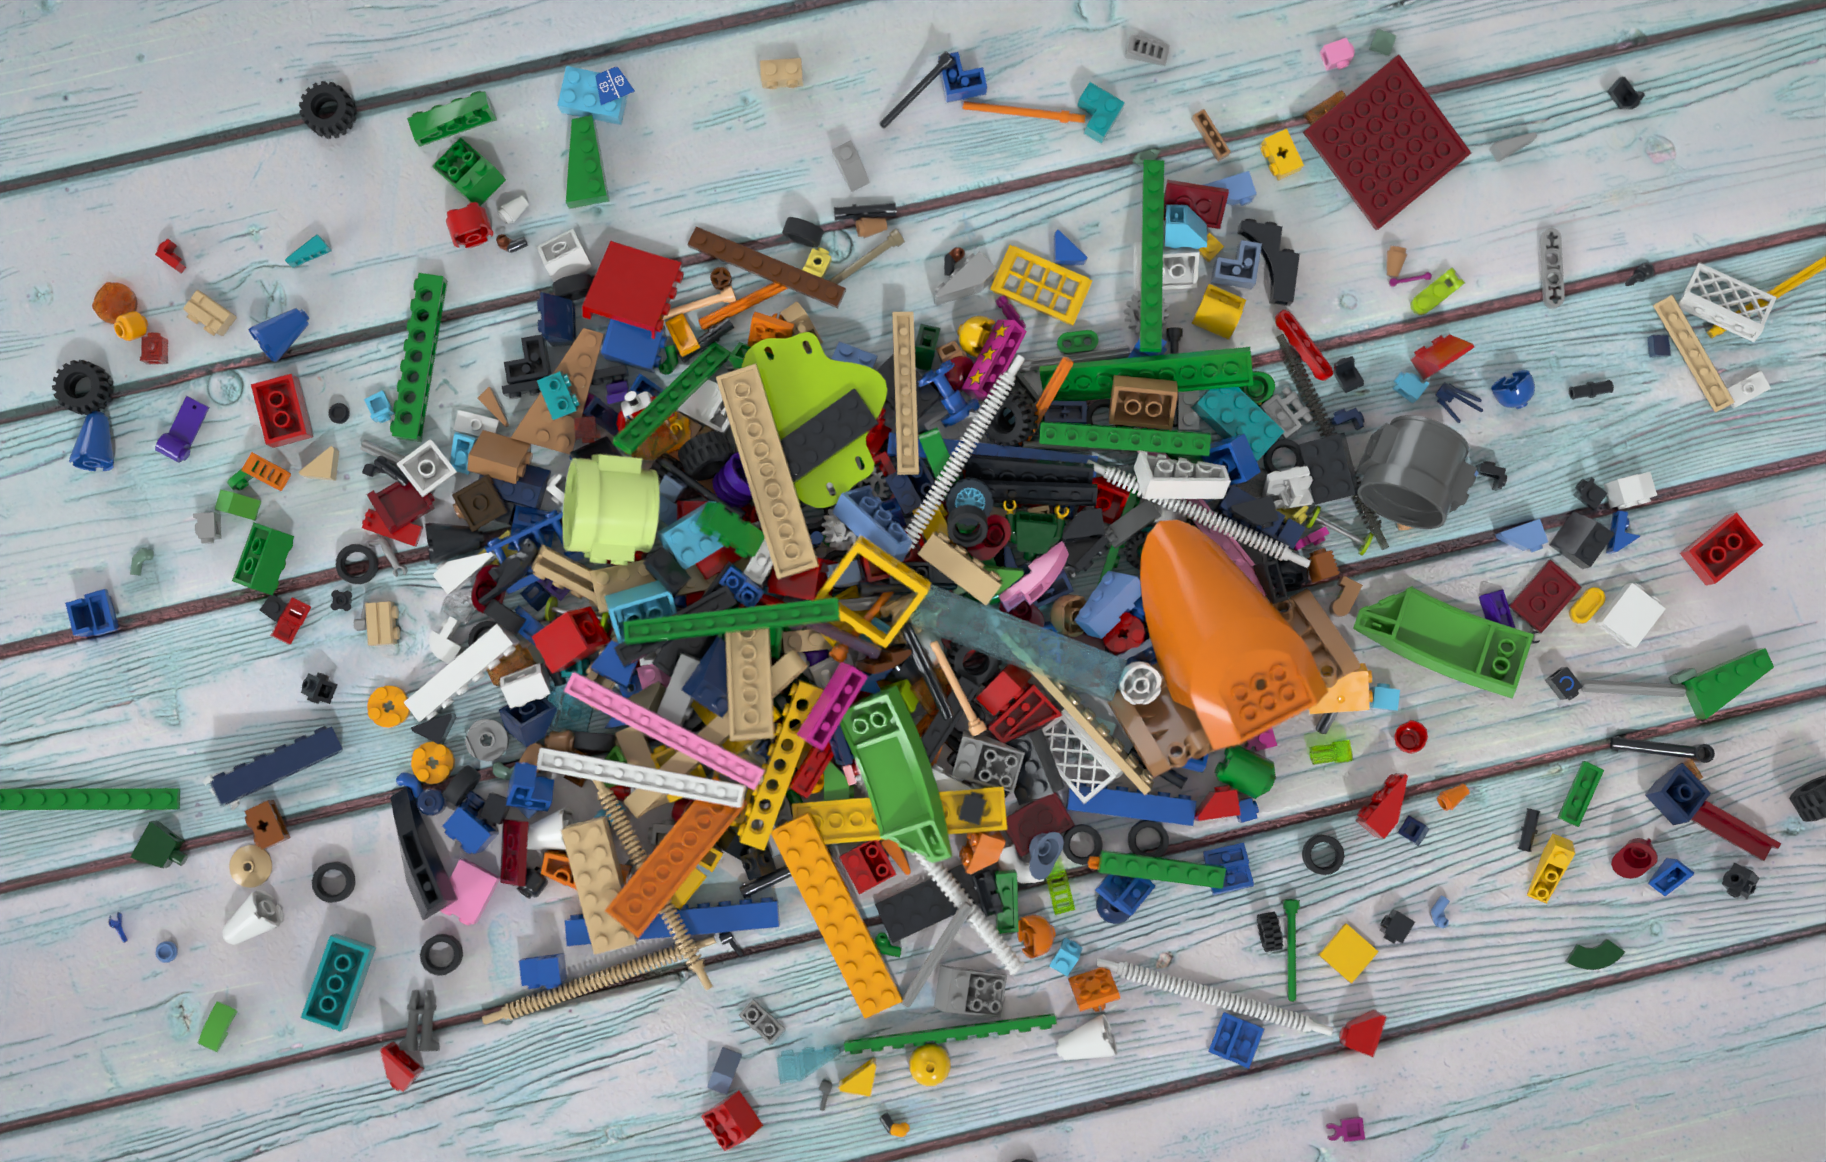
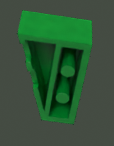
(730, 530)

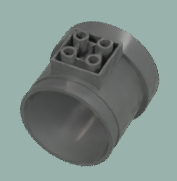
(1415, 472)

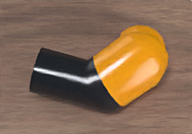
(893, 1128)

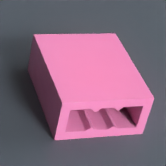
(473, 889)

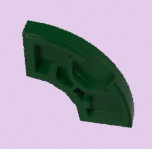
(1596, 957)

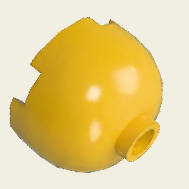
(974, 334)
(938, 1060)

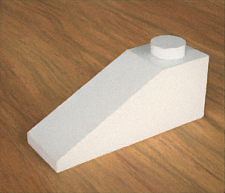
(457, 573)

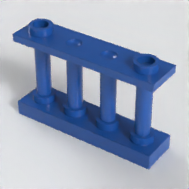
(551, 517)

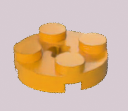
(377, 711)
(420, 760)

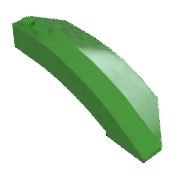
(1448, 640)
(897, 774)

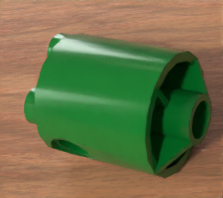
(1246, 771)

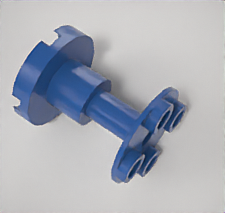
(952, 400)

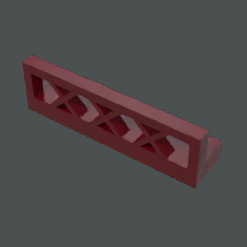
(1734, 831)

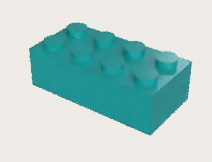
(1233, 414)
(338, 982)

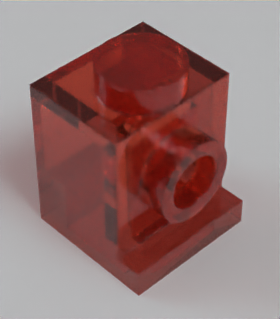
(159, 354)

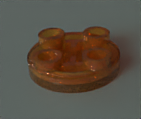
(113, 301)

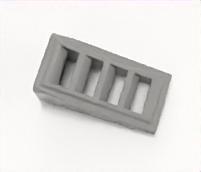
(1138, 55)
(1505, 148)

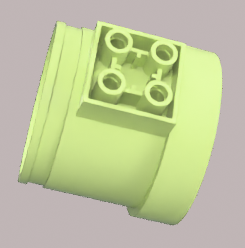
(610, 508)

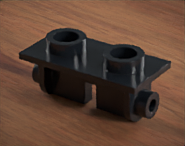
(989, 902)

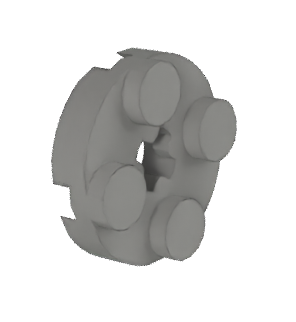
(476, 735)

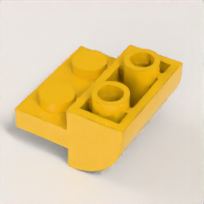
(1219, 311)

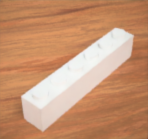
(461, 672)

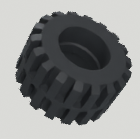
(319, 96)
(68, 379)
(1024, 420)
(705, 455)
(976, 675)
(1811, 800)

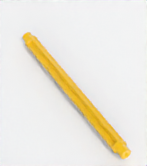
(1779, 290)

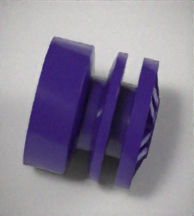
(731, 483)

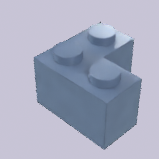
(1242, 270)

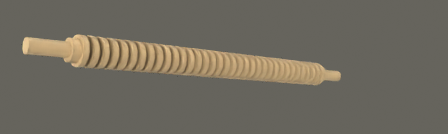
(697, 966)
(567, 990)

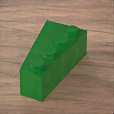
(1725, 681)

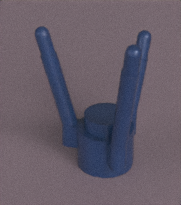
(1448, 392)

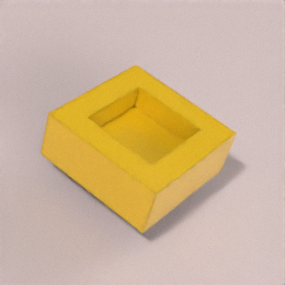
(1212, 249)

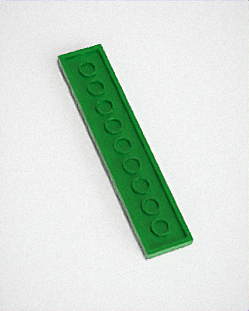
(1191, 370)

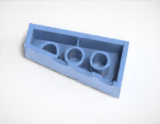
(866, 517)

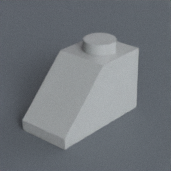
(850, 166)

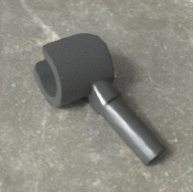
(825, 1087)

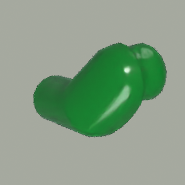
(671, 361)
(885, 947)

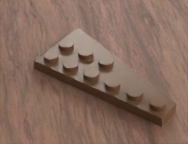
(559, 434)

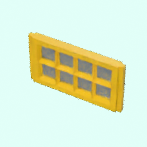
(1041, 285)

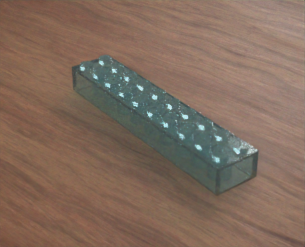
(1019, 643)

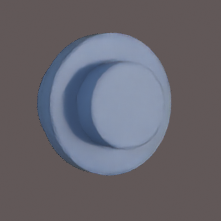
(166, 951)

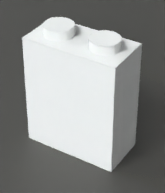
(1631, 615)

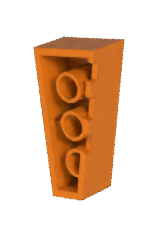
(558, 868)

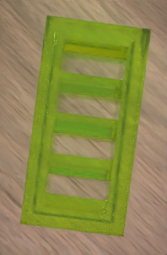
(1057, 874)

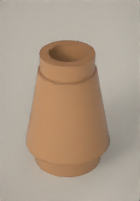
(870, 226)
(1395, 259)

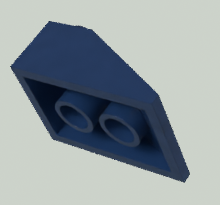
(709, 680)

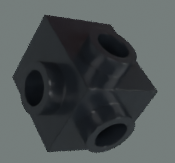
(318, 688)
(758, 863)
(1740, 881)

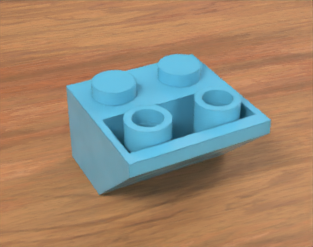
(1184, 228)

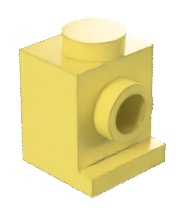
(821, 269)

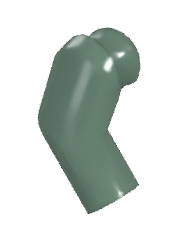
(137, 560)
(501, 771)

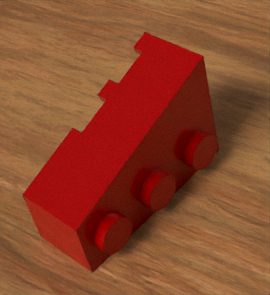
(1023, 715)

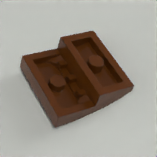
(888, 658)

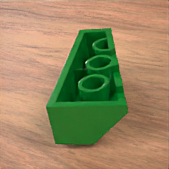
(451, 118)

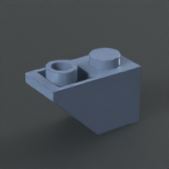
(850, 576)

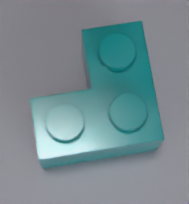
(1103, 108)

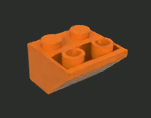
(981, 850)

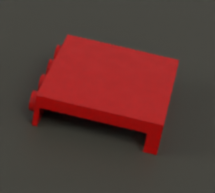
(633, 287)

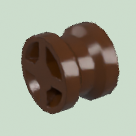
(718, 275)

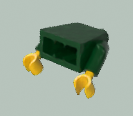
(1035, 531)

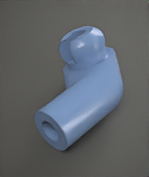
(1438, 912)

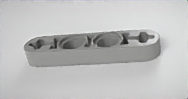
(1556, 268)

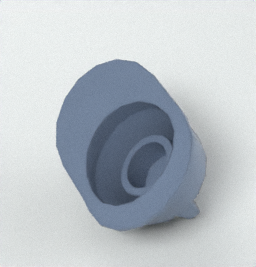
(1044, 853)

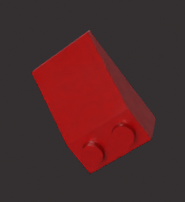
(1440, 354)

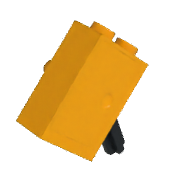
(1348, 694)

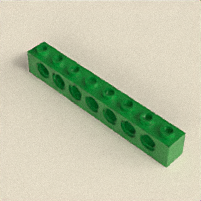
(414, 429)
(1125, 438)

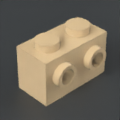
(781, 73)

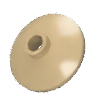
(260, 863)

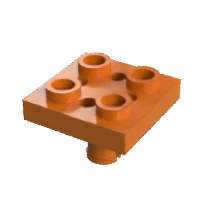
(768, 327)
(1094, 989)

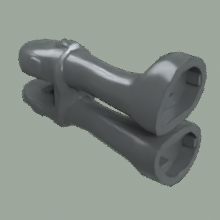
(427, 1042)

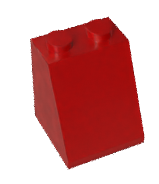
(803, 584)
(570, 639)

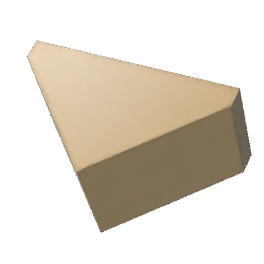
(323, 466)

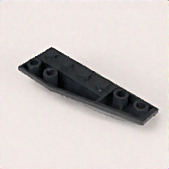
(420, 859)

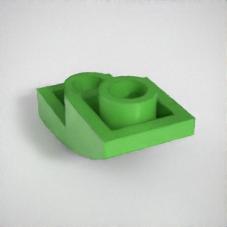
(216, 1026)

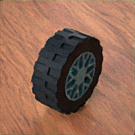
(970, 492)

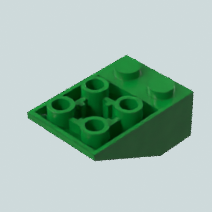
(469, 172)

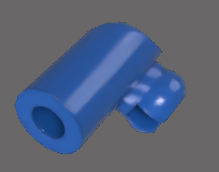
(410, 781)

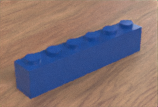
(1134, 805)

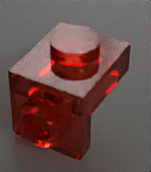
(586, 429)

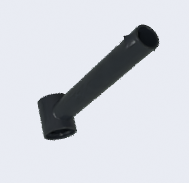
(1663, 749)
(768, 880)

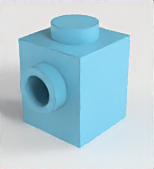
(1385, 697)

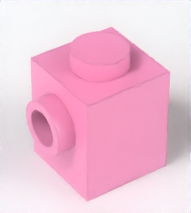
(1337, 54)

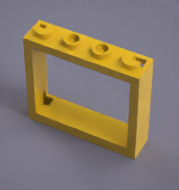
(891, 566)

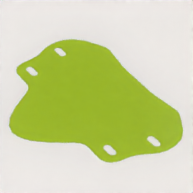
(801, 388)

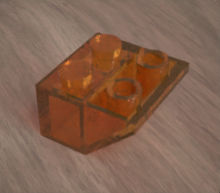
(656, 443)

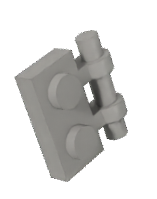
(1282, 415)

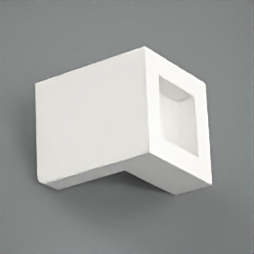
(1298, 492)

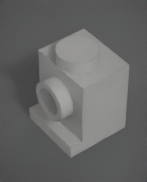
(208, 527)

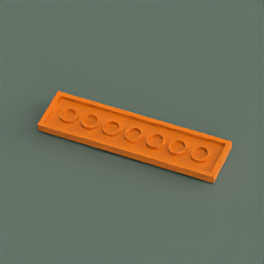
(671, 864)

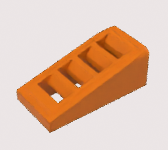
(278, 477)
(897, 855)

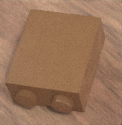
(499, 457)

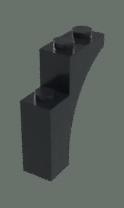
(1281, 264)

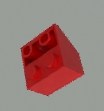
(867, 865)
(732, 1121)

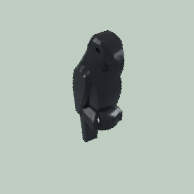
(512, 569)

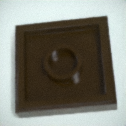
(480, 503)

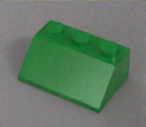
(263, 559)

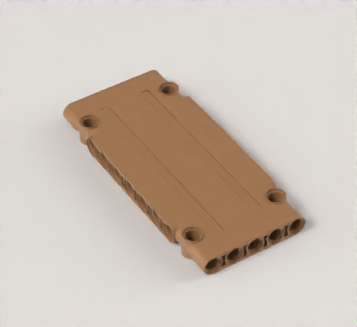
(1169, 727)

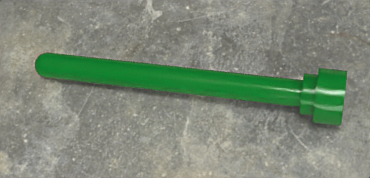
(1291, 908)

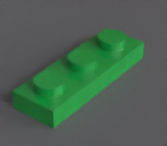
(1580, 793)
(1007, 887)

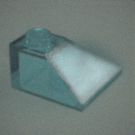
(571, 712)

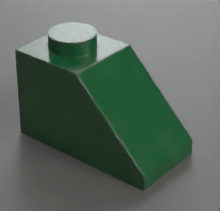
(926, 346)

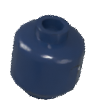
(431, 801)

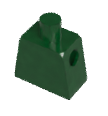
(159, 847)

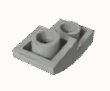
(762, 1022)

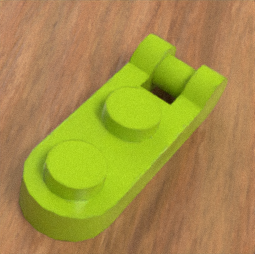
(1436, 293)

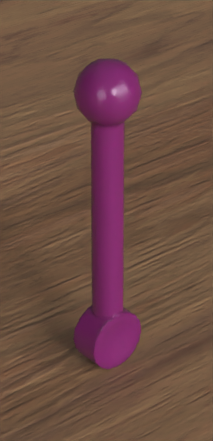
(1393, 282)

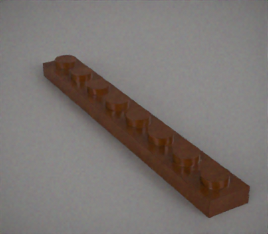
(767, 267)

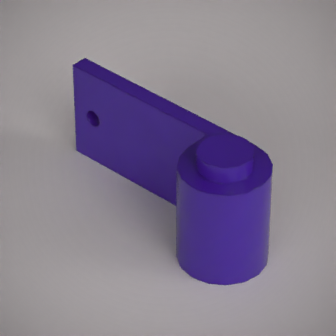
(183, 430)

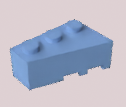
(1108, 603)

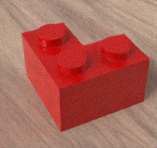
(1008, 684)

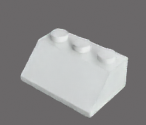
(1179, 267)

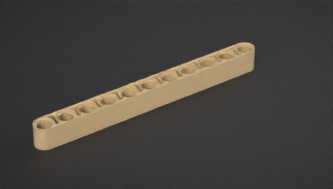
(716, 732)

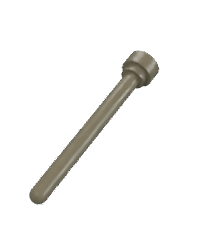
(894, 239)

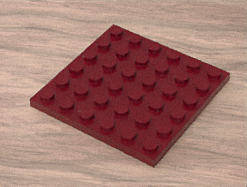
(1387, 142)

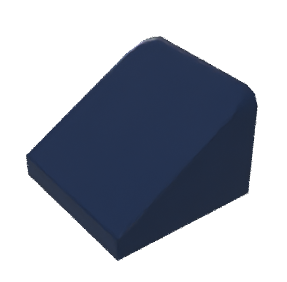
(1658, 346)
(535, 595)
(1413, 830)

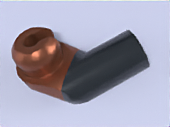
(511, 245)
(951, 259)

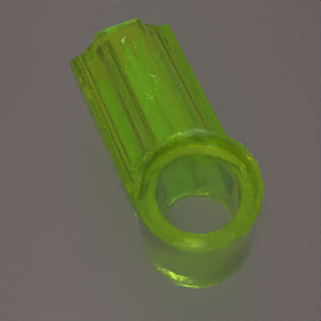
(1336, 752)

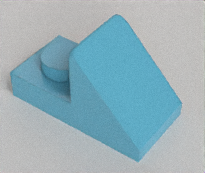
(460, 449)

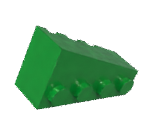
(585, 166)

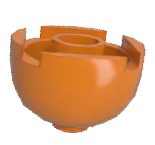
(1036, 935)

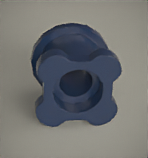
(762, 748)

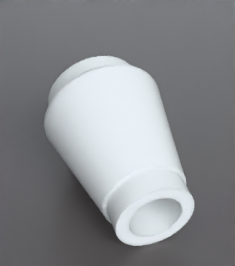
(512, 210)

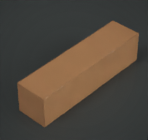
(1211, 135)

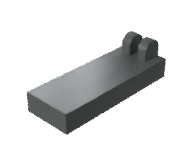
(1131, 523)

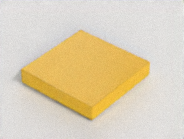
(1348, 953)

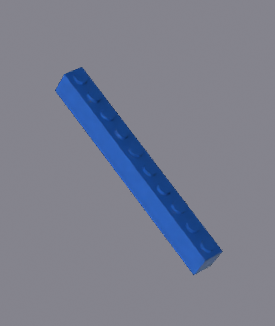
(999, 450)
(698, 920)

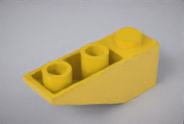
(1551, 867)

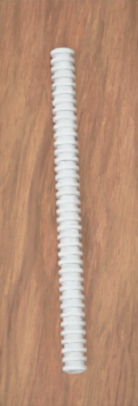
(958, 895)

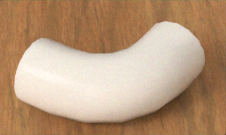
(1010, 861)

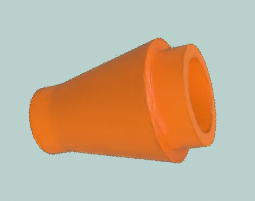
(1452, 797)

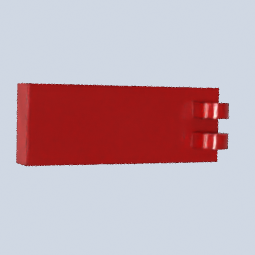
(408, 534)

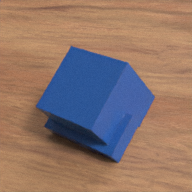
(92, 615)

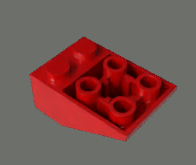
(1385, 809)

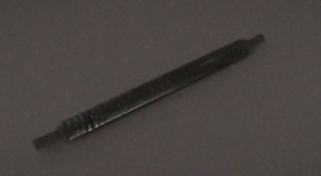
(1290, 357)

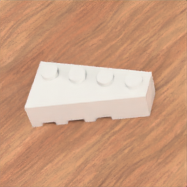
(1179, 478)

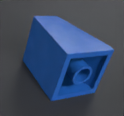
(633, 346)

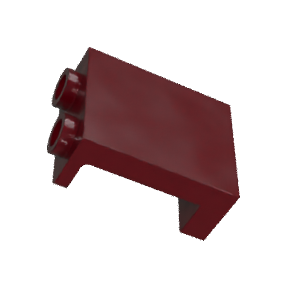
(400, 505)

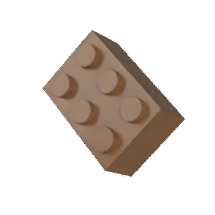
(1143, 402)

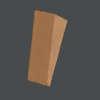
(490, 401)

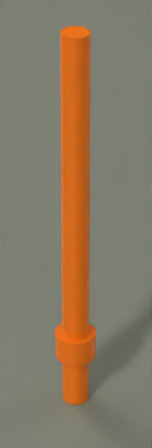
(1064, 116)

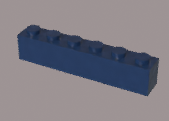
(276, 766)

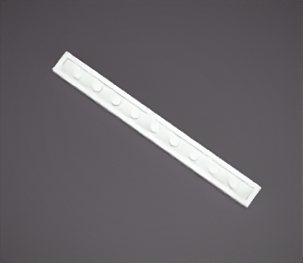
(641, 777)

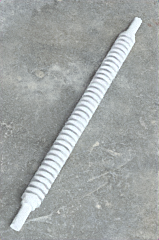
(1007, 378)
(1284, 553)
(1212, 996)

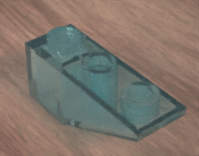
(799, 1065)

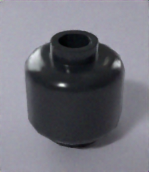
(534, 883)

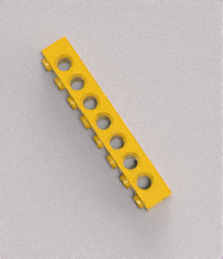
(759, 837)

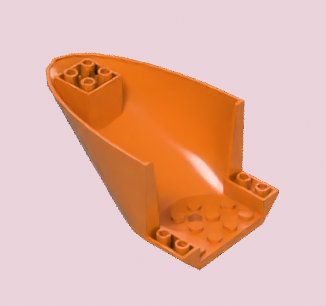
(1219, 637)

